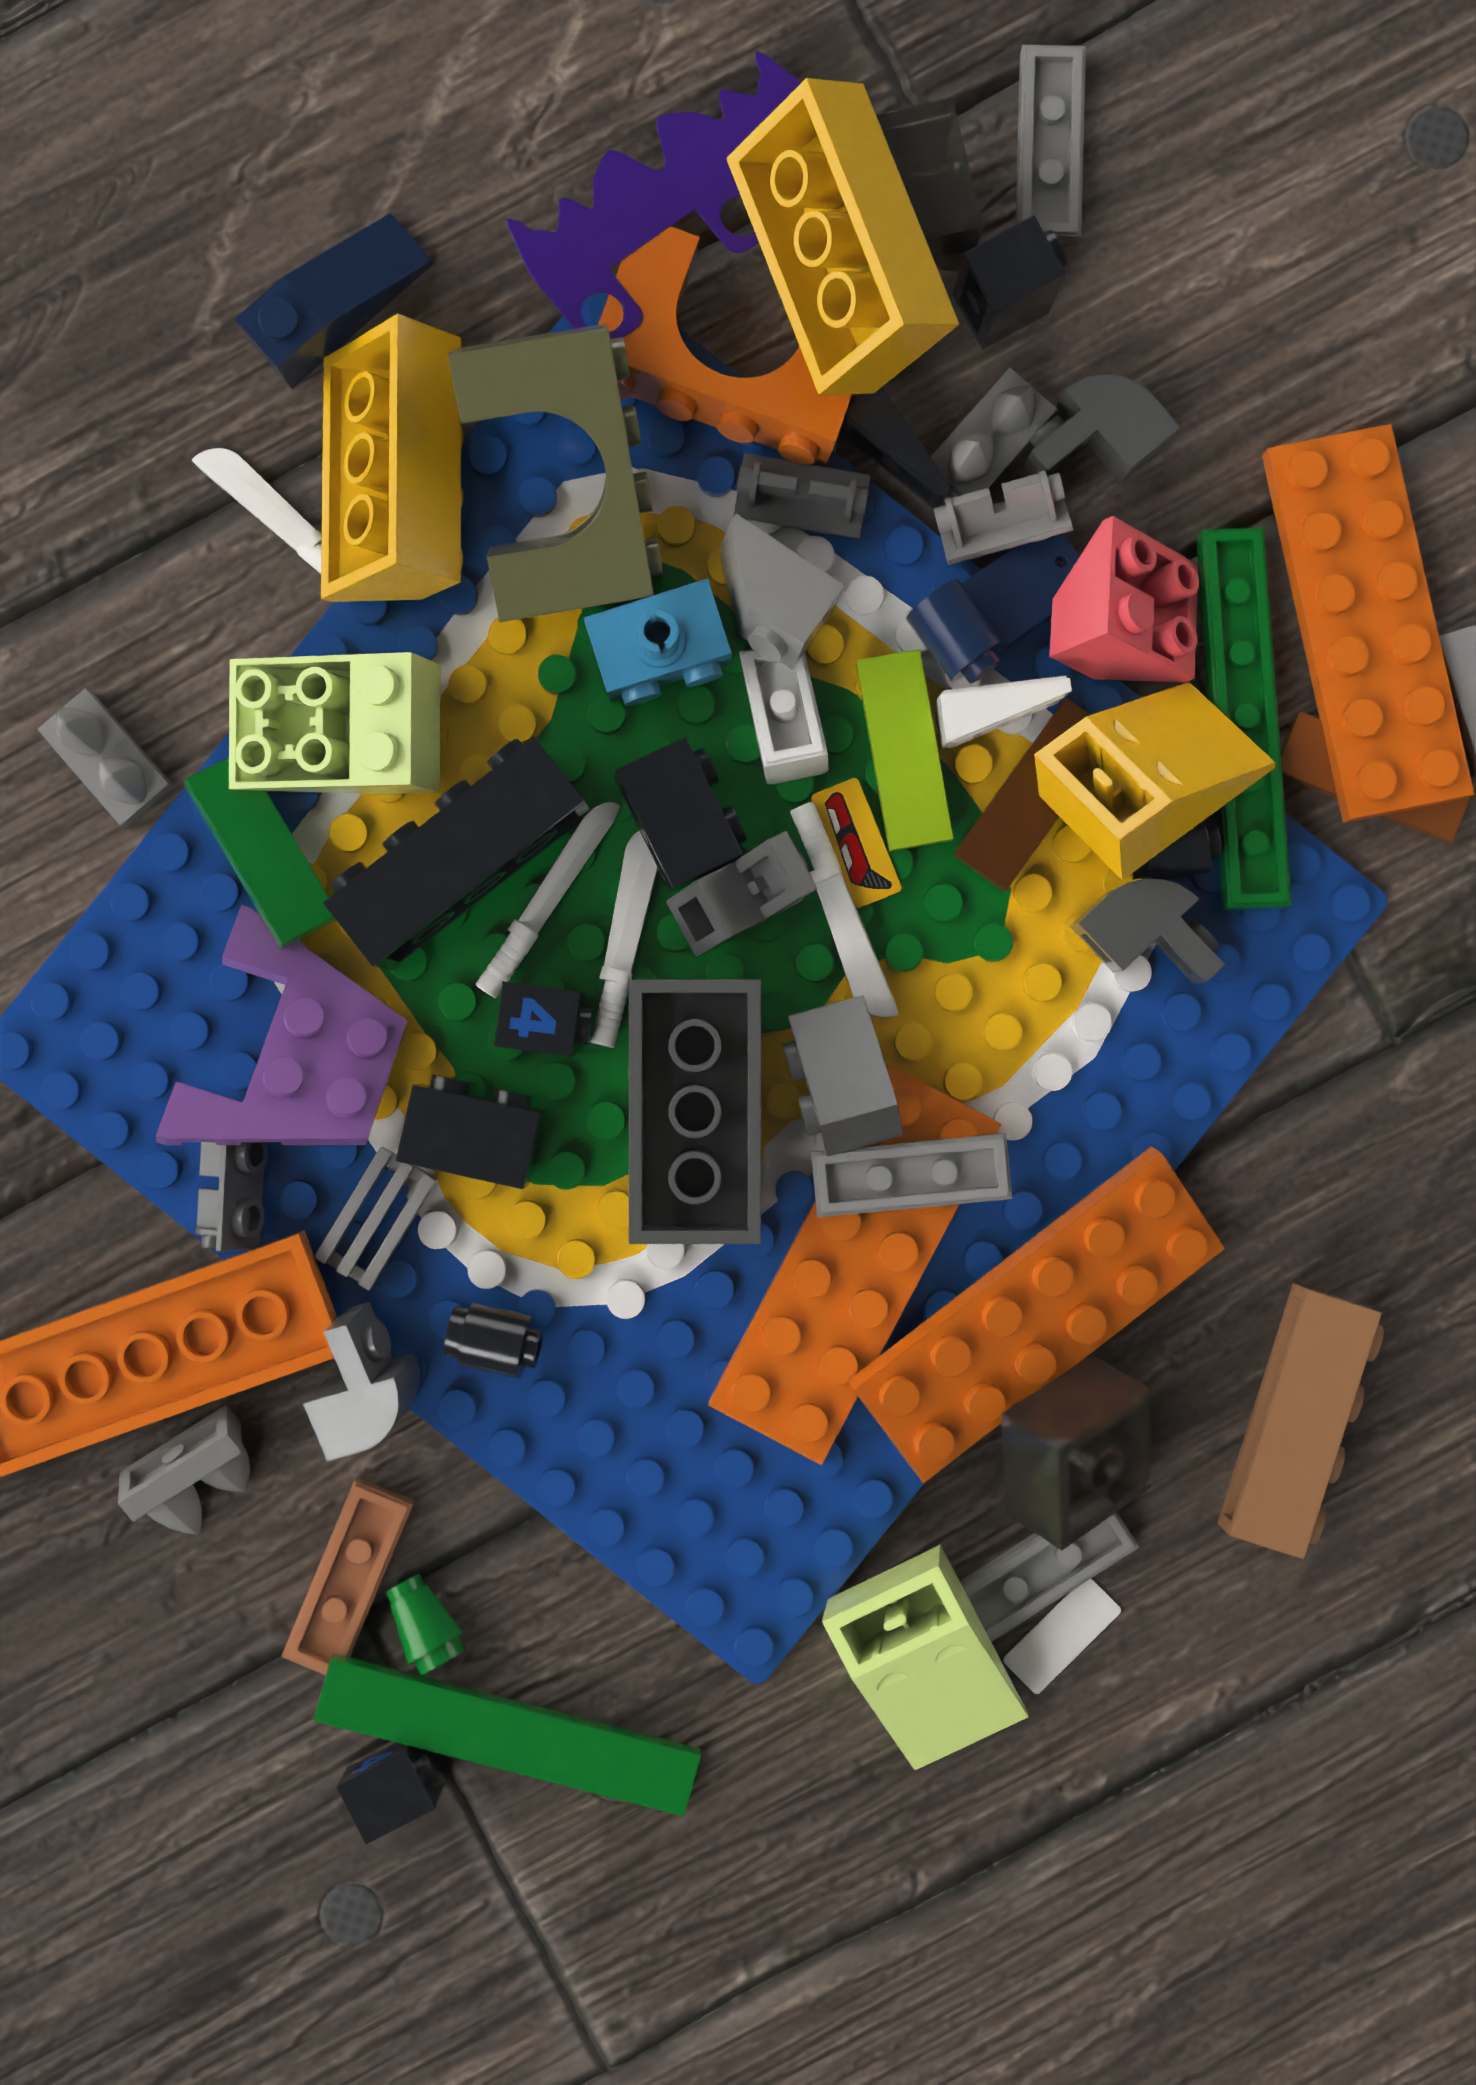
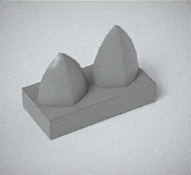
(992, 435)
(105, 758)
(165, 1477)

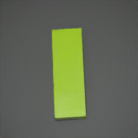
(904, 750)

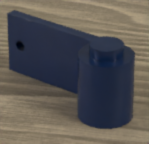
(979, 618)

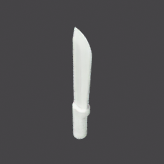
(262, 501)
(560, 877)
(842, 916)
(628, 920)

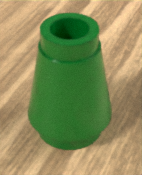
(424, 1625)

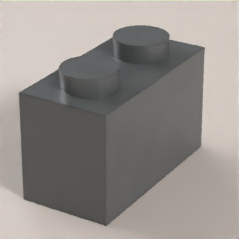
(844, 1075)

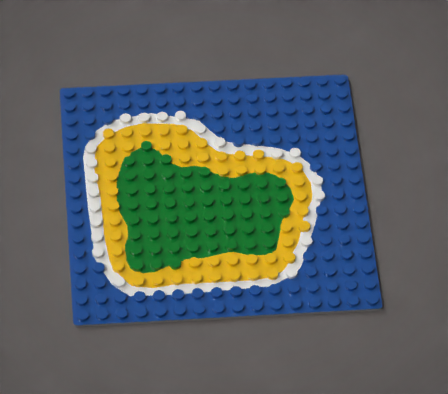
(635, 1336)

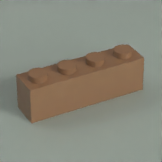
(1300, 1421)

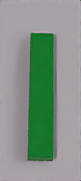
(1244, 690)
(507, 1734)

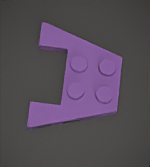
(318, 1064)

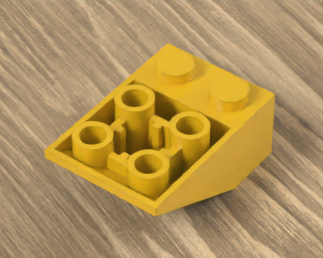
(1146, 773)

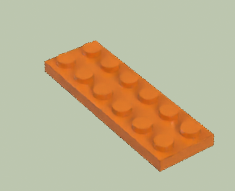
(1367, 623)
(839, 1297)
(1037, 1313)
(162, 1351)

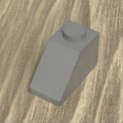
(774, 593)

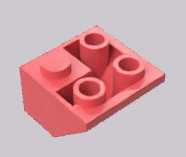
(1127, 609)

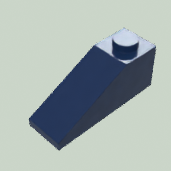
(332, 297)

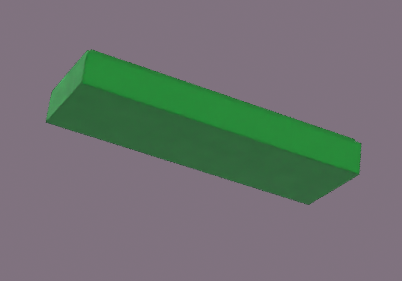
(262, 855)

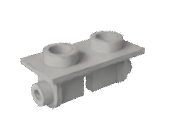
(977, 527)

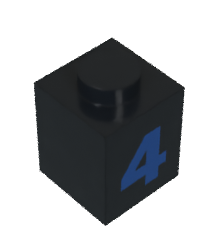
(542, 1019)
(391, 1789)

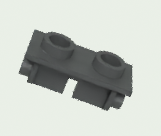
(801, 496)
(234, 1213)

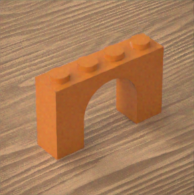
(768, 409)

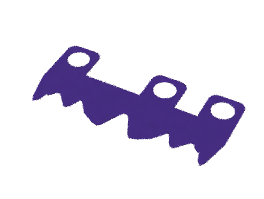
(641, 202)

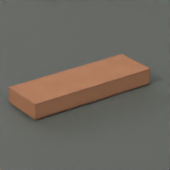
(348, 1575)

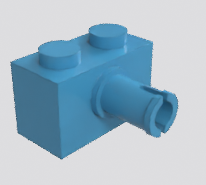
(659, 643)

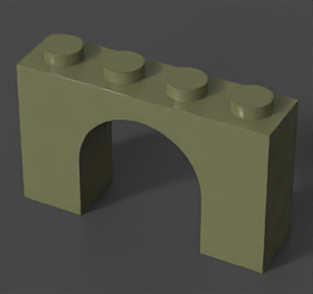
(575, 378)

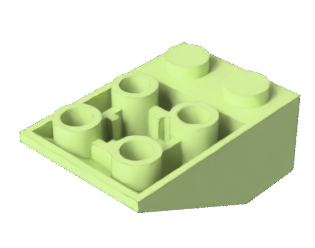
(335, 724)
(923, 1658)

